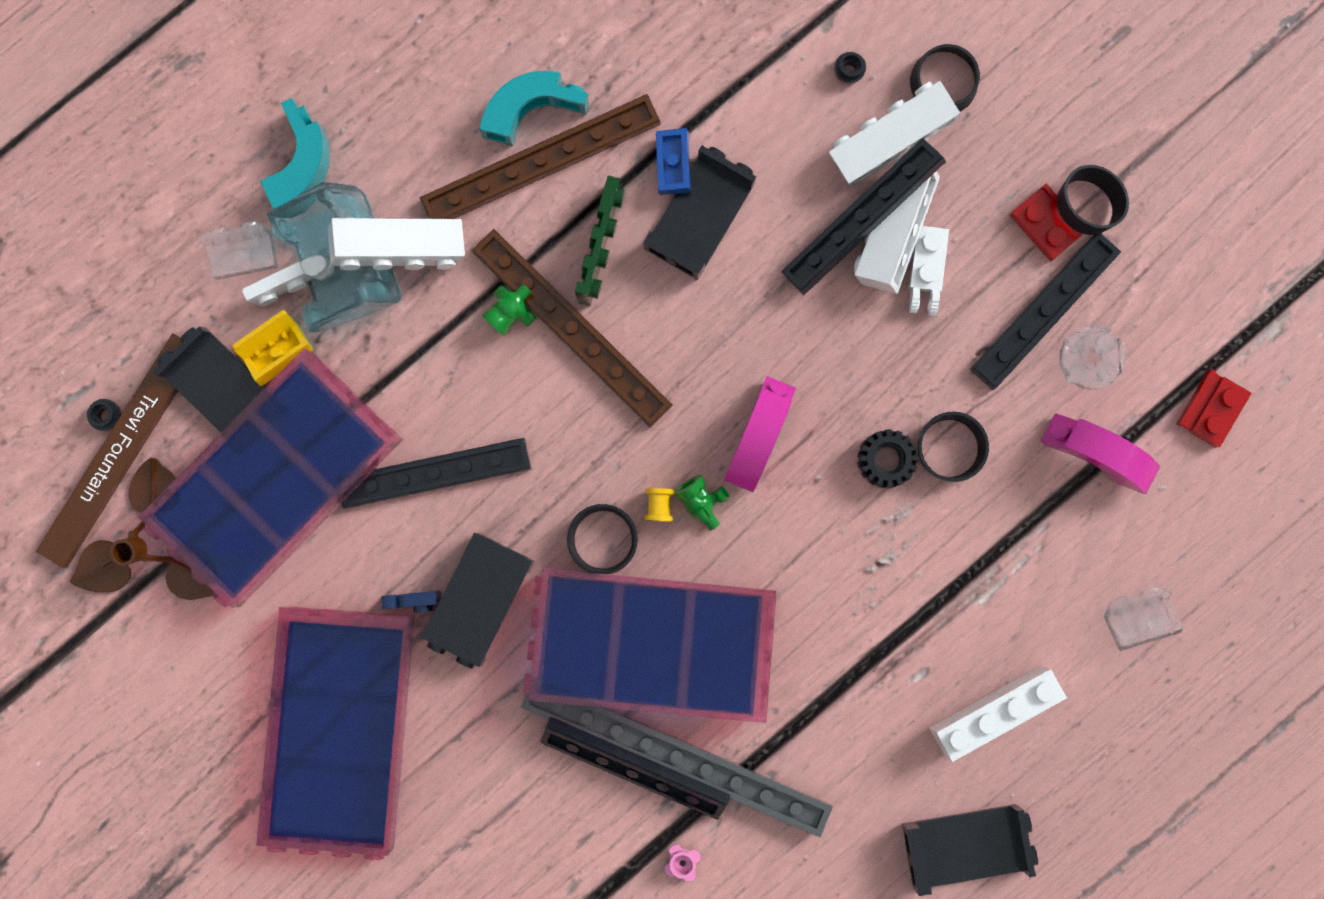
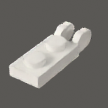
(928, 268)
(288, 279)

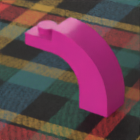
(760, 434)
(1104, 449)

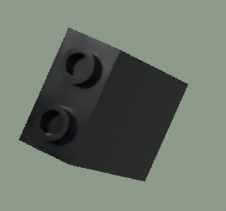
(701, 218)
(209, 376)
(476, 600)
(969, 847)

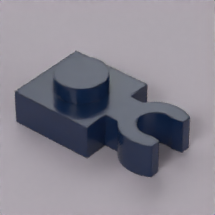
(419, 601)

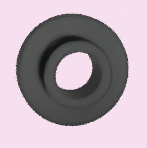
(856, 61)
(94, 414)

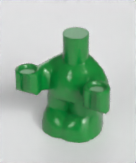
(508, 309)
(699, 502)

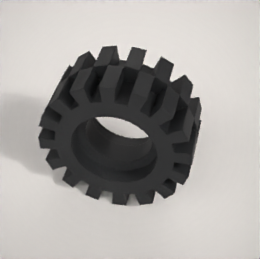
(906, 454)

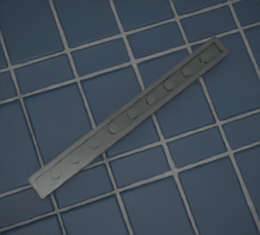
(737, 781)

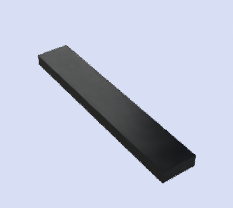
(863, 216)
(1045, 310)
(441, 472)
(635, 768)

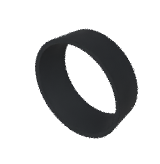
(915, 80)
(1109, 184)
(981, 438)
(571, 538)

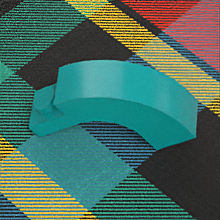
(523, 95)
(309, 162)

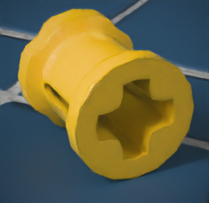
(659, 504)

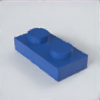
(673, 161)

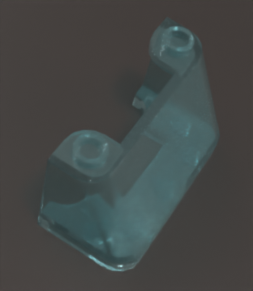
(346, 292)

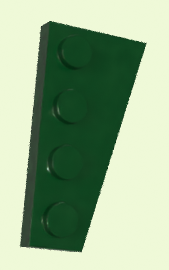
(606, 227)

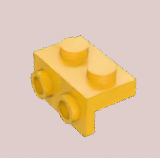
(271, 347)

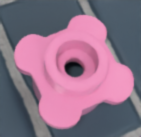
(684, 872)

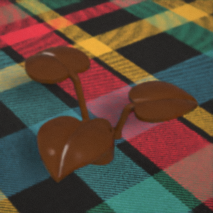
(105, 563)

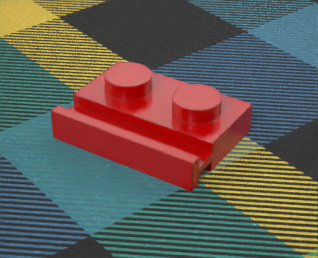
(1044, 224)
(1213, 408)

